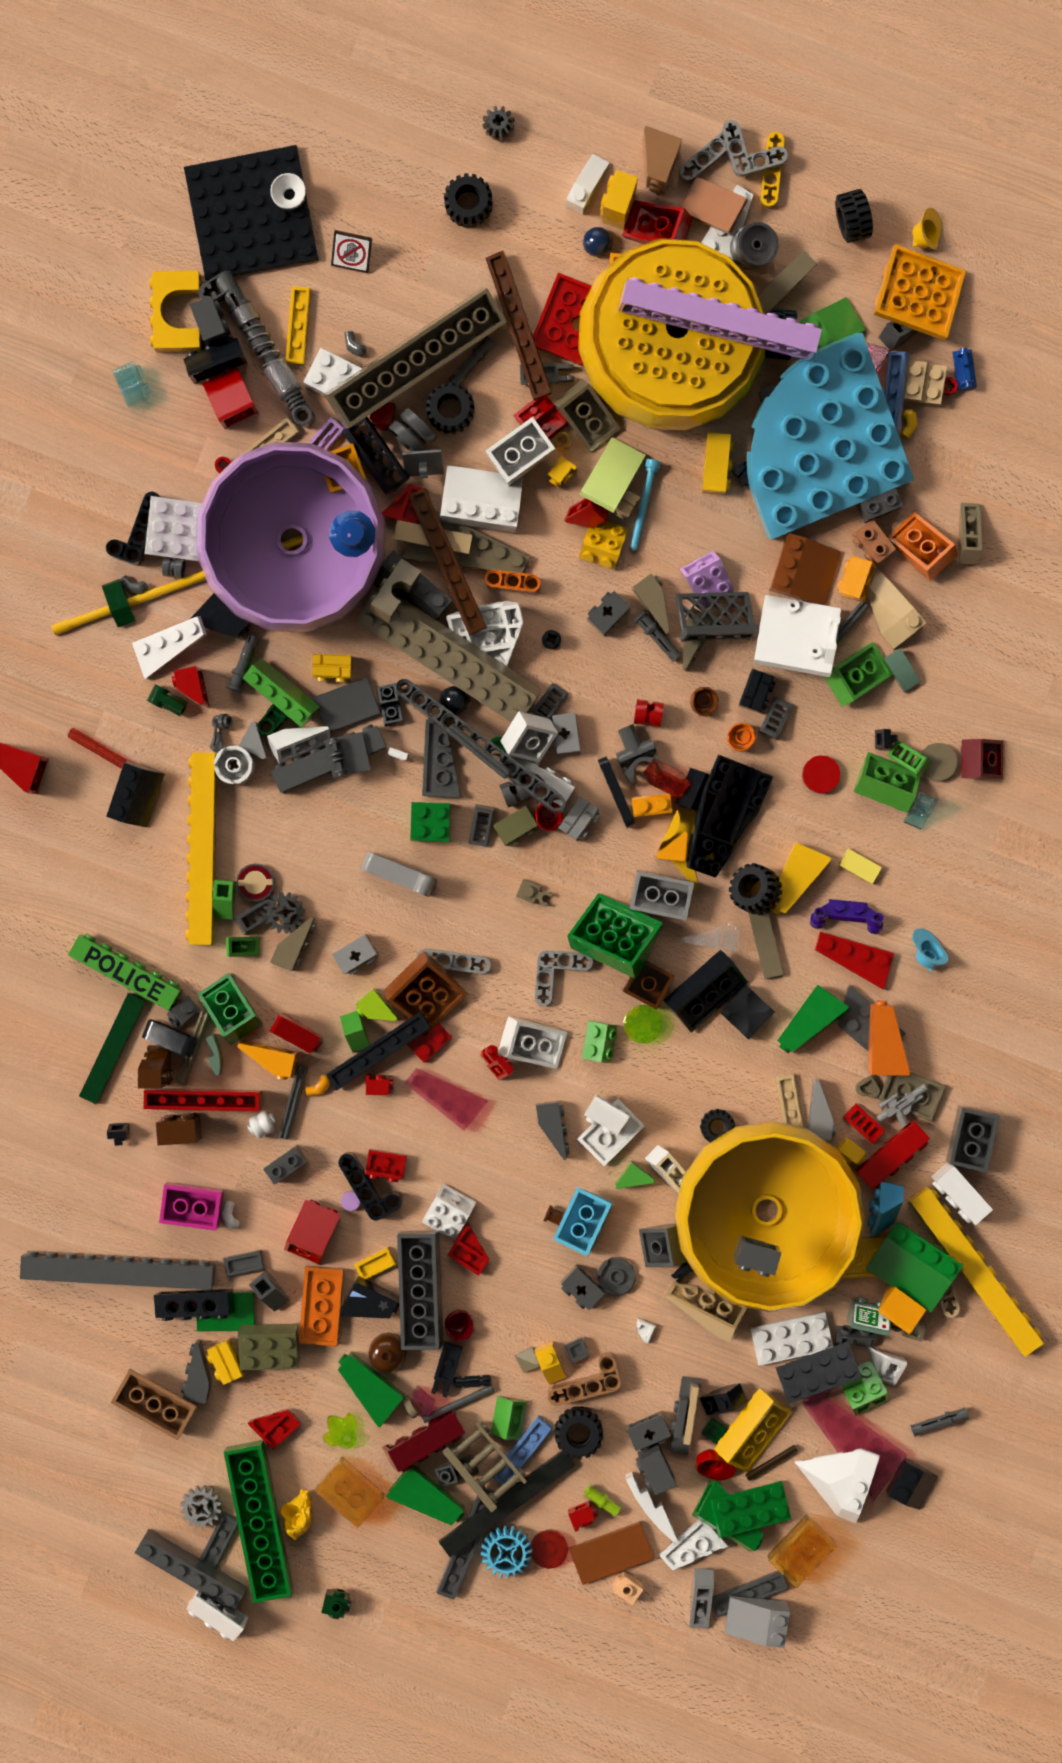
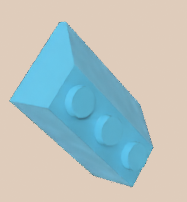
(583, 1221)

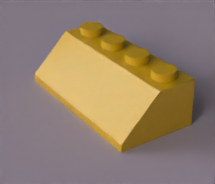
(753, 1430)

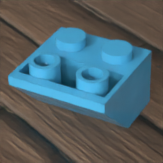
(885, 1207)

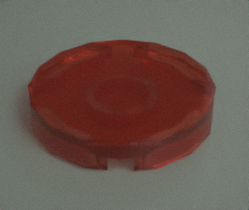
(549, 1548)

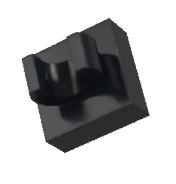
(884, 739)
(118, 1132)

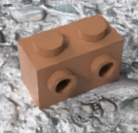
(873, 542)

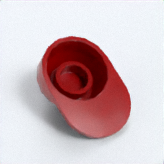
(713, 1466)

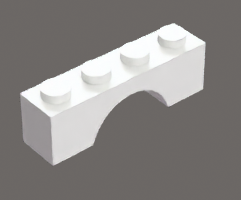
(562, 786)

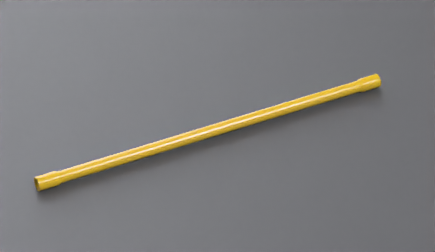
(69, 624)

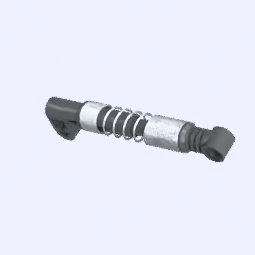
(248, 320)

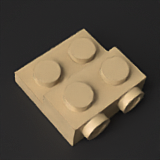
(925, 383)

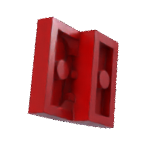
(544, 414)

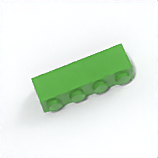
(281, 692)

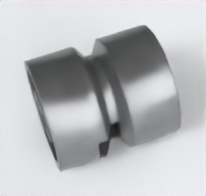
(513, 799)

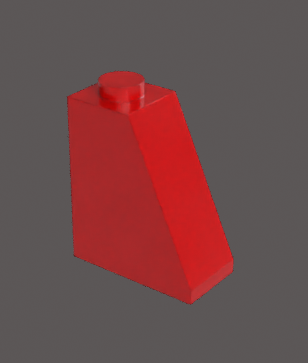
(296, 1033)

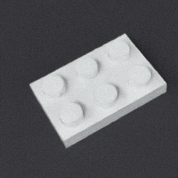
(606, 1146)

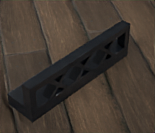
(374, 461)

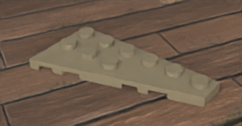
(484, 552)

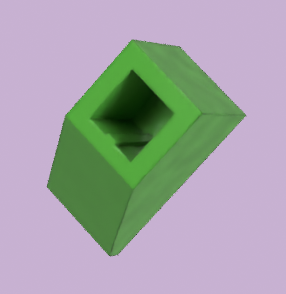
(224, 899)

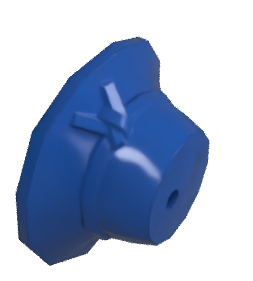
(361, 532)

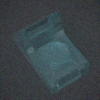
(920, 810)

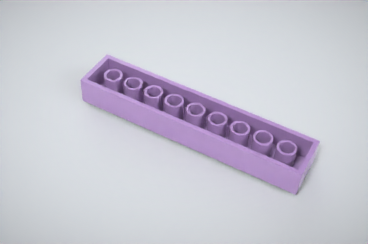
(719, 319)

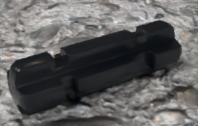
(472, 1381)

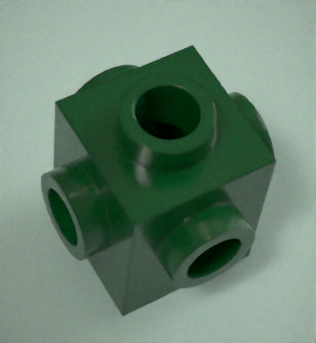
(336, 1603)

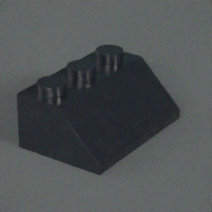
(214, 359)
(135, 794)

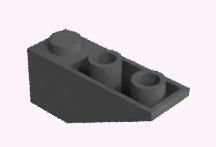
(549, 1120)
(199, 1379)

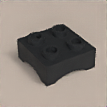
(747, 1012)

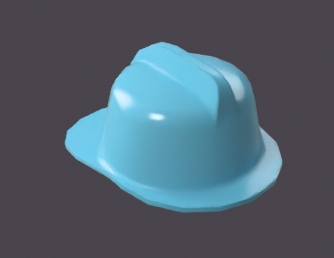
(929, 950)

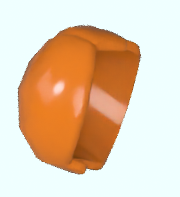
(741, 737)

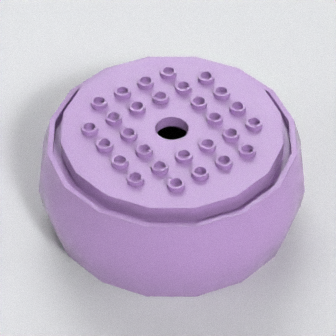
(243, 528)

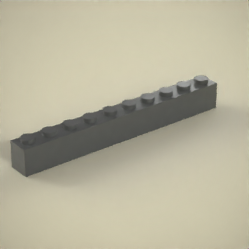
(117, 1271)

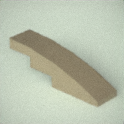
(786, 281)

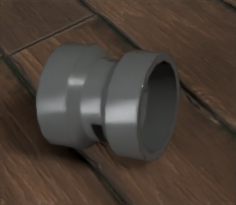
(173, 567)

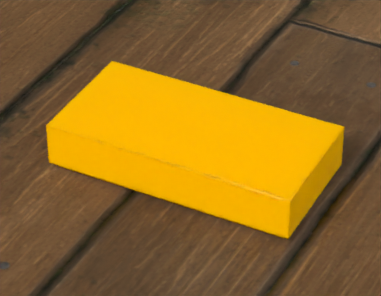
(375, 1264)

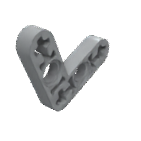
(749, 160)
(549, 968)

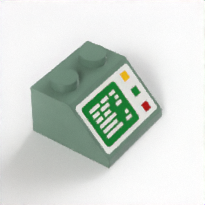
(865, 1317)

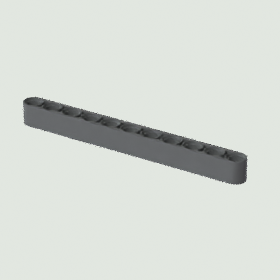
(445, 715)

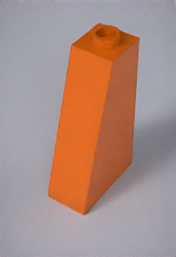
(885, 1043)

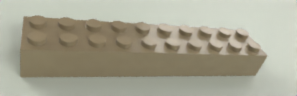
(415, 358)
(454, 659)

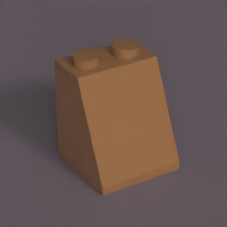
(659, 158)

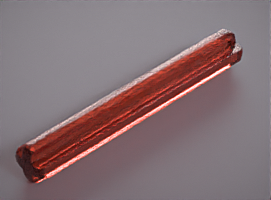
(96, 747)

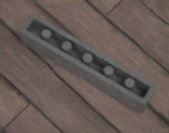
(317, 763)
(191, 1570)

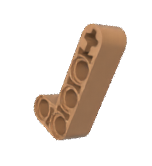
(582, 1383)

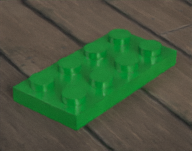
(750, 1509)

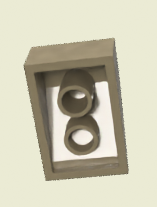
(586, 415)

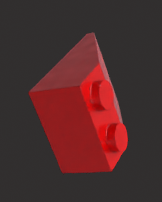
(656, 221)

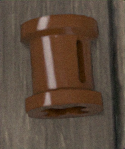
(553, 1216)

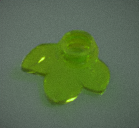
(339, 1428)

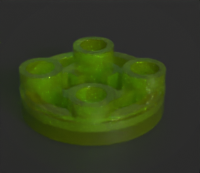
(642, 1024)

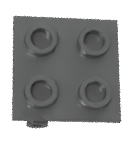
(347, 755)

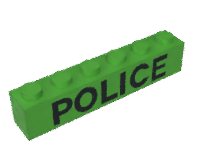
(123, 971)

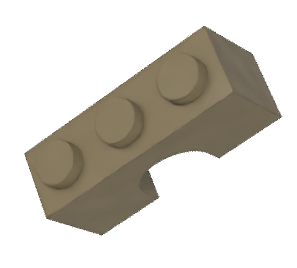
(402, 577)

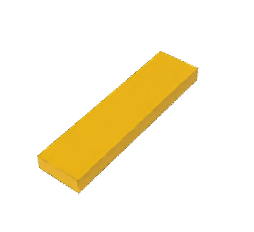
(298, 325)

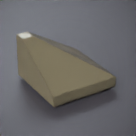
(527, 1360)

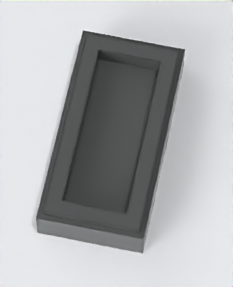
(244, 1263)

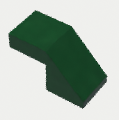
(118, 603)

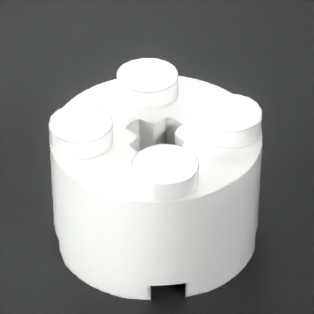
(223, 765)

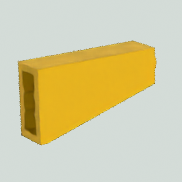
(797, 874)

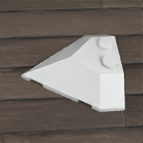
(503, 628)
(842, 1479)

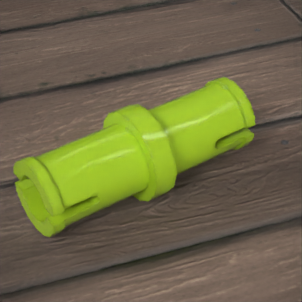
(602, 1500)

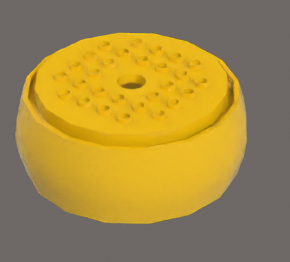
(644, 369)
(815, 1222)

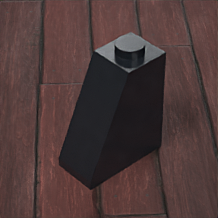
(221, 619)

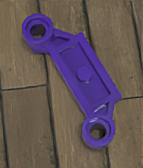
(847, 911)

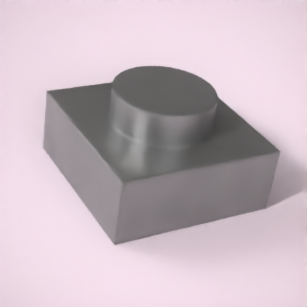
(576, 1350)

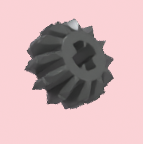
(505, 120)

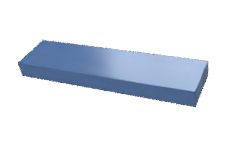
(896, 384)
(524, 1448)

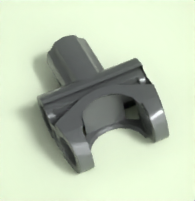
(634, 751)

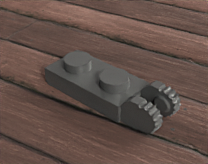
(552, 373)

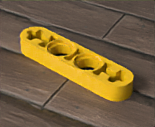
(775, 172)

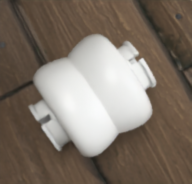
(262, 1124)

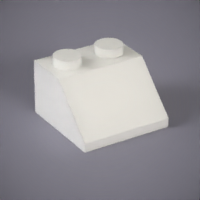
(606, 1114)

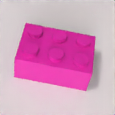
(191, 1206)

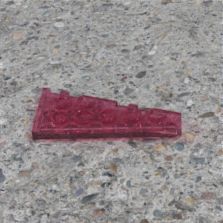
(850, 1433)

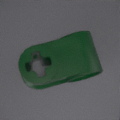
(274, 718)

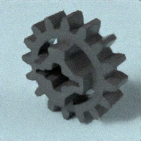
(282, 903)

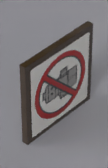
(351, 251)

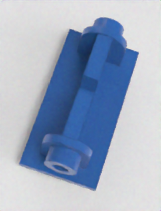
(964, 369)

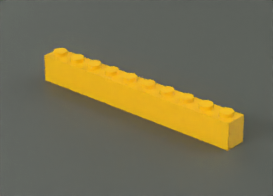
(202, 848)
(975, 1271)

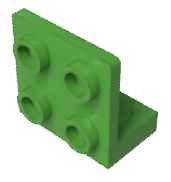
(869, 1393)

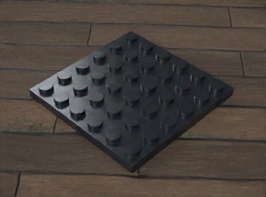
(238, 219)

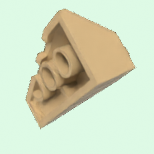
(892, 611)
(708, 1309)

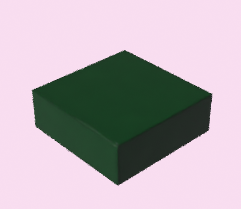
(714, 1430)

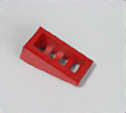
(878, 1132)

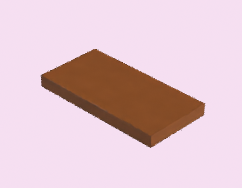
(611, 1553)

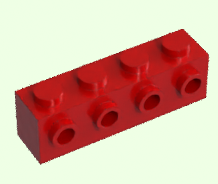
(892, 1154)

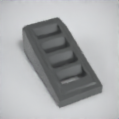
(557, 690)
(768, 732)
(485, 809)
(240, 923)

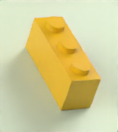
(717, 463)

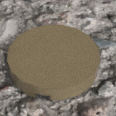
(943, 761)

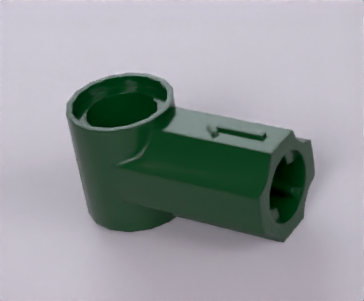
(164, 699)

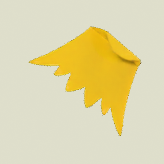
(681, 821)

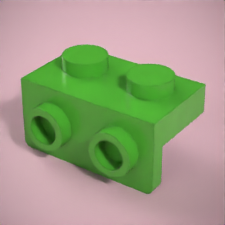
(599, 1042)

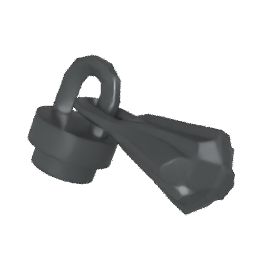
(224, 722)

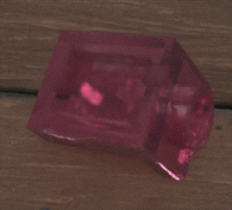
(425, 1399)

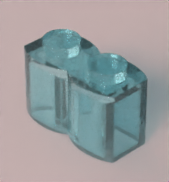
(131, 384)

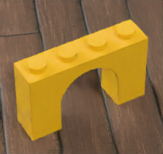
(166, 286)

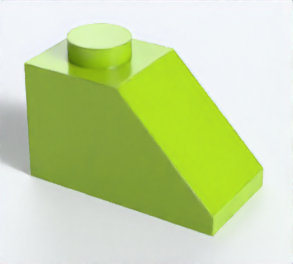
(375, 1007)

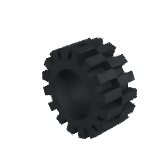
(710, 1117)

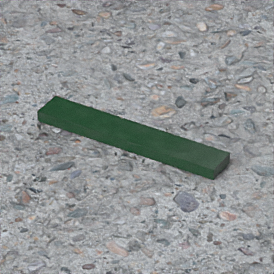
(112, 1048)

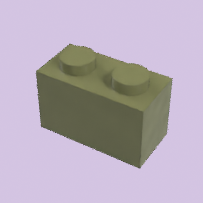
(515, 825)

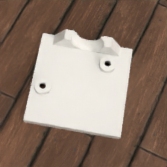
(797, 636)

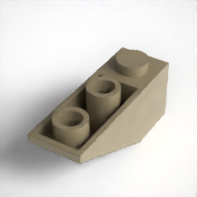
(690, 647)
(289, 950)

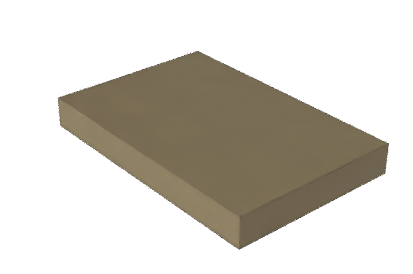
(900, 1085)

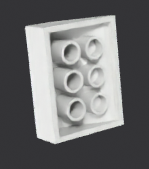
(480, 499)

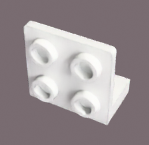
(449, 1212)

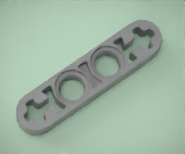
(709, 153)
(454, 957)

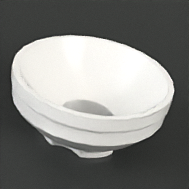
(283, 183)

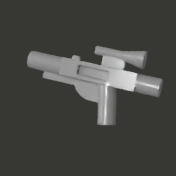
(902, 1106)

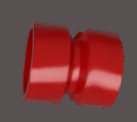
(648, 713)

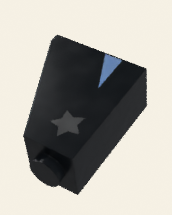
(369, 1301)

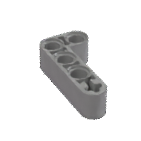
(398, 874)

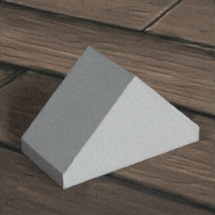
(253, 741)

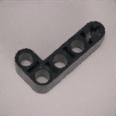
(132, 544)
(366, 1184)

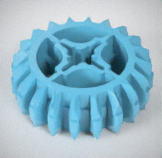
(500, 1556)

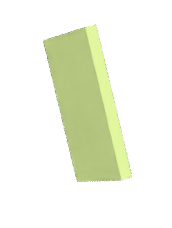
(612, 475)

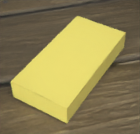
(860, 866)

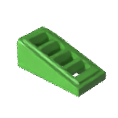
(919, 765)

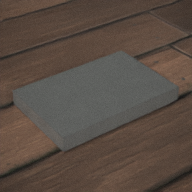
(347, 705)

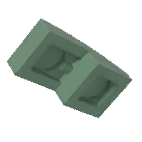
(902, 670)
(216, 1060)

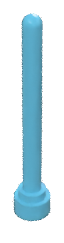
(652, 467)

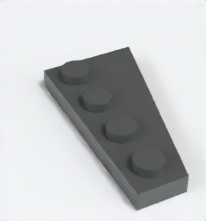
(439, 767)

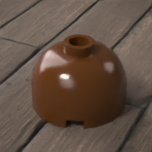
(386, 1352)

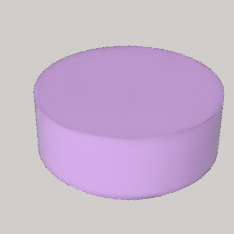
(350, 1201)

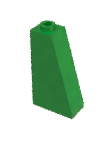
(813, 1018)
(370, 1387)
(424, 1495)
(748, 1540)

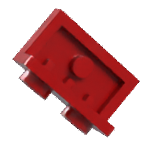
(385, 1165)

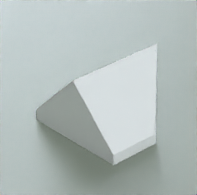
(887, 1365)

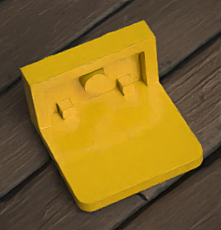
(603, 544)

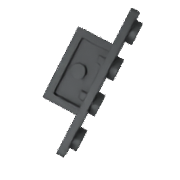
(680, 1409)

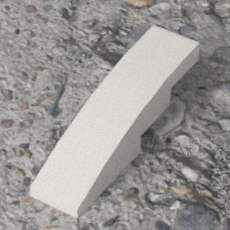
(656, 1511)

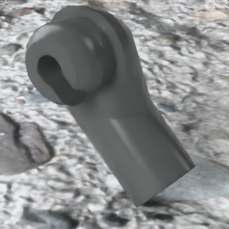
(352, 346)
(133, 588)

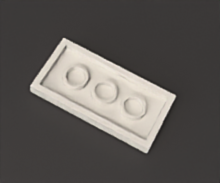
(791, 1338)

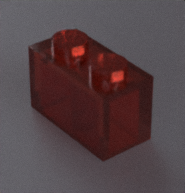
(666, 778)

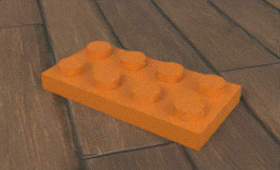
(321, 1305)

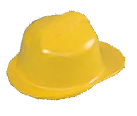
(928, 230)

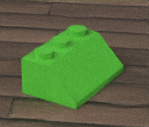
(887, 782)

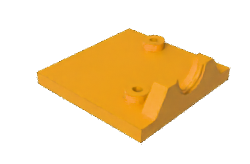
(921, 298)

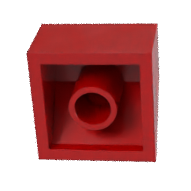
(192, 684)

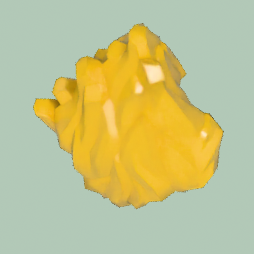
(297, 1514)

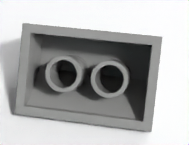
(661, 895)

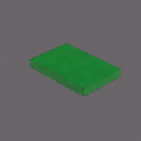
(243, 1315)

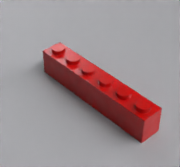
(202, 1099)

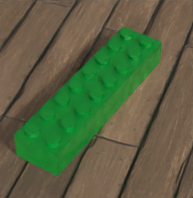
(258, 1521)

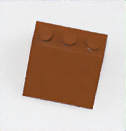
(805, 569)
(425, 988)

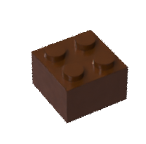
(649, 985)
(178, 1130)

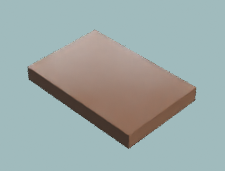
(714, 205)

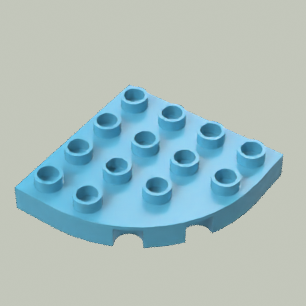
(823, 439)

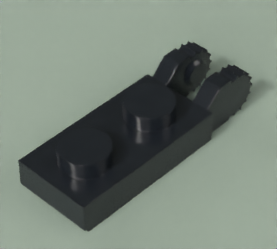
(447, 1366)

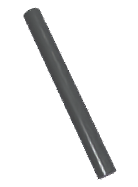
(458, 1403)

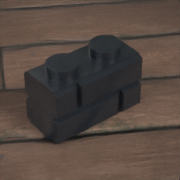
(756, 691)

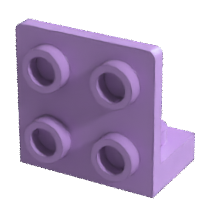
(707, 576)

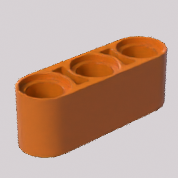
(504, 576)

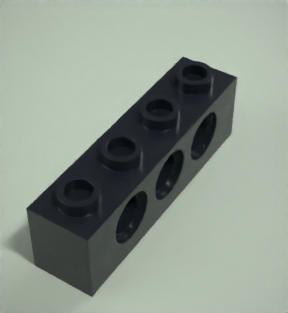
(222, 1297)

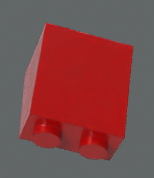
(230, 397)
(22, 767)
(312, 1231)

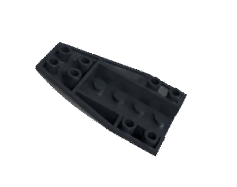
(725, 813)

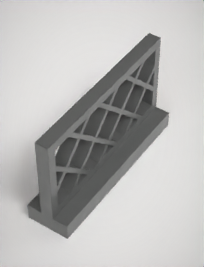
(716, 632)

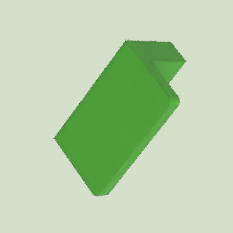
(508, 1418)

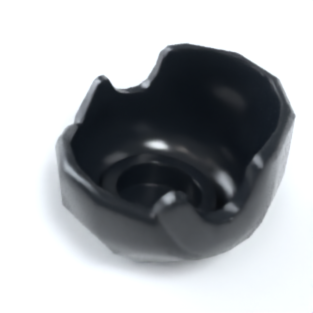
(454, 700)

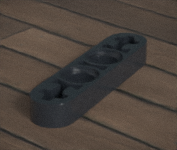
(616, 792)

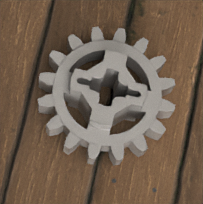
(194, 1502)

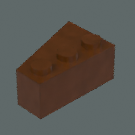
(156, 1069)

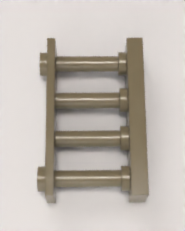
(466, 1469)

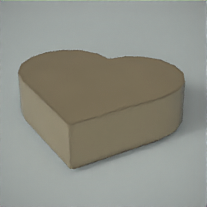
(869, 1087)
(411, 1407)

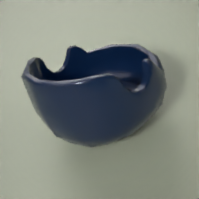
(597, 241)

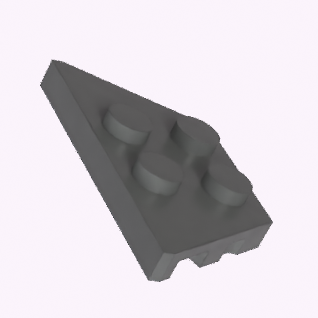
(857, 1019)

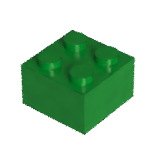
(430, 822)

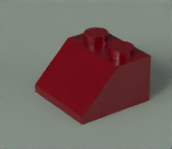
(982, 759)

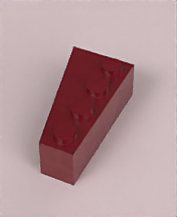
(424, 1441)

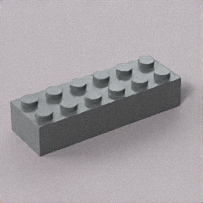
(420, 1290)

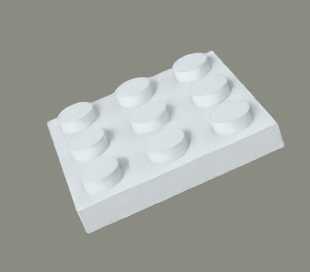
(172, 528)

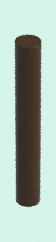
(771, 1462)

